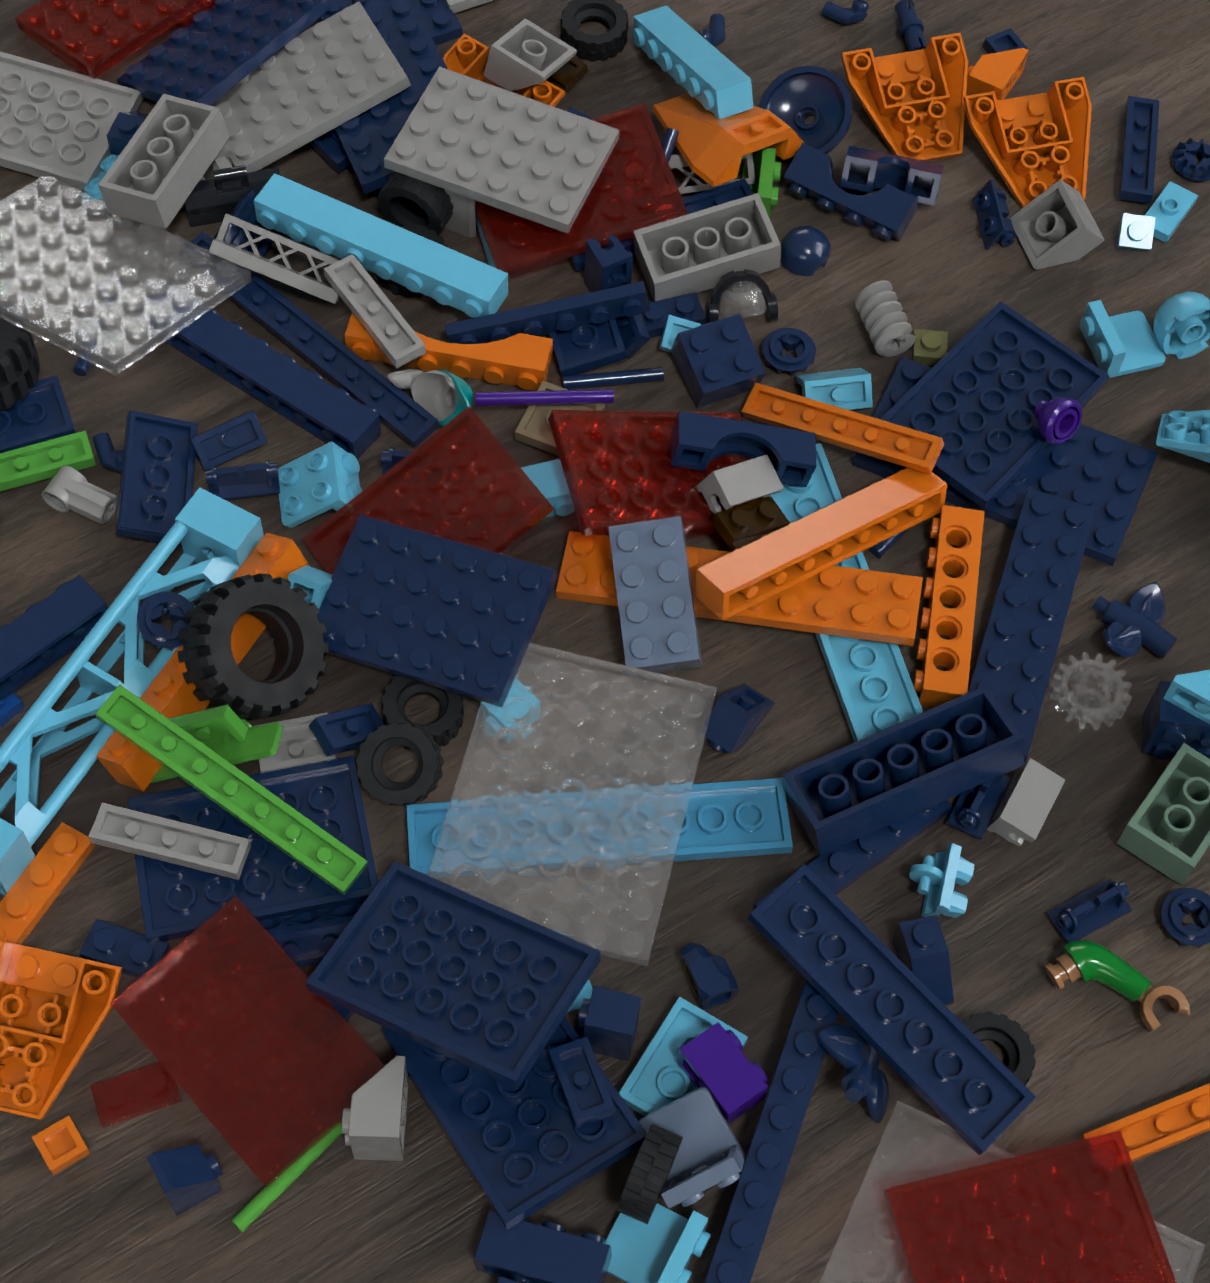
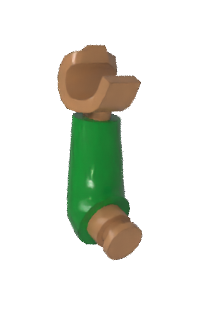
(1096, 963)

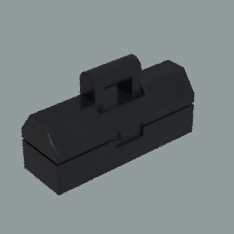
(220, 195)

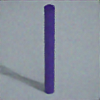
(544, 397)

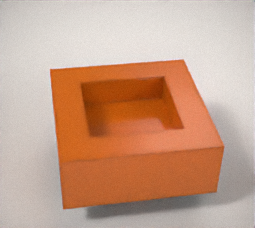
(61, 1145)

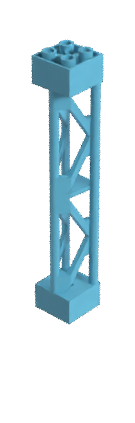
(212, 535)

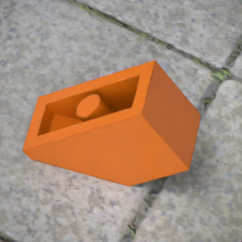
(996, 72)

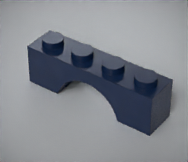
(884, 211)
(702, 438)

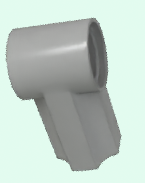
(72, 492)

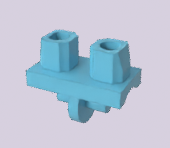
(937, 881)

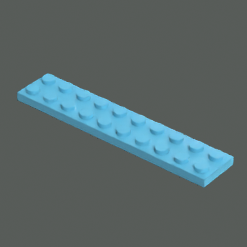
(865, 673)

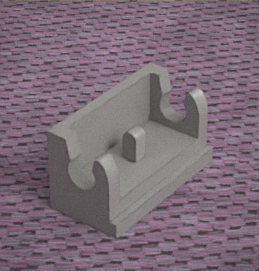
(740, 483)
(1026, 803)

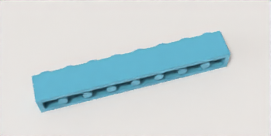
(381, 247)

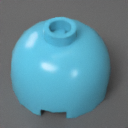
(1183, 324)

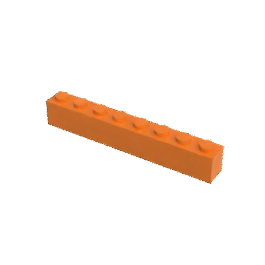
(818, 541)
(169, 690)

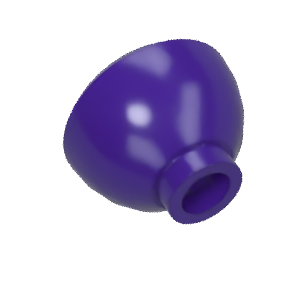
(1058, 419)

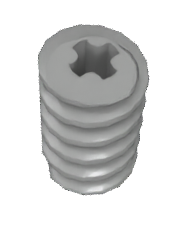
(884, 319)

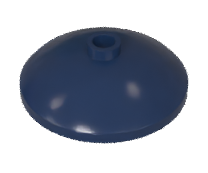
(814, 93)

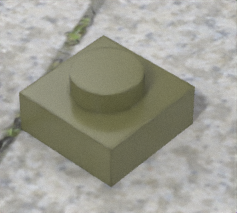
(929, 346)

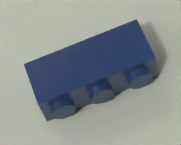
(541, 1253)

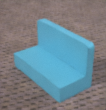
(840, 388)

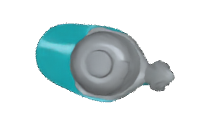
(436, 391)

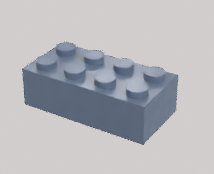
(655, 595)

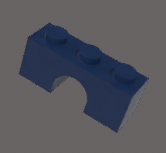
(874, 169)

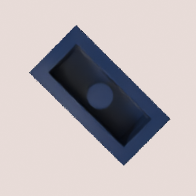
(610, 1022)

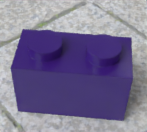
(719, 1065)

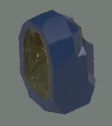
(707, 976)

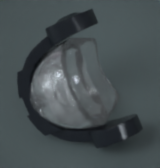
(741, 294)

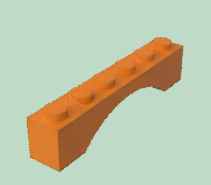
(513, 361)

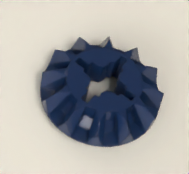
(1185, 163)
(790, 340)
(151, 612)
(1187, 901)

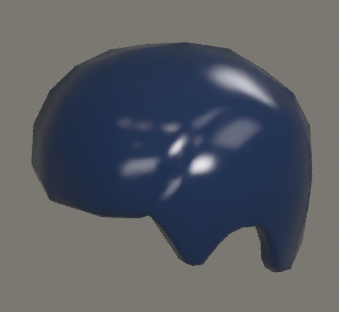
(805, 250)

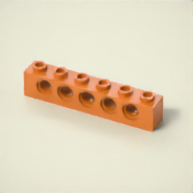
(963, 529)

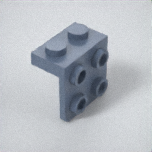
(707, 1151)

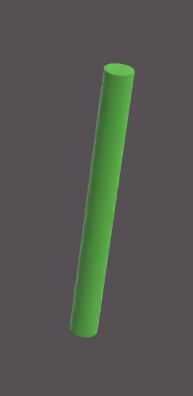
(276, 1188)

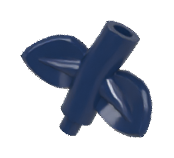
(1136, 622)
(862, 1065)

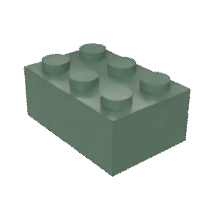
(1174, 819)

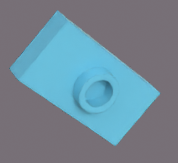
(1170, 210)

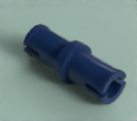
(911, 27)

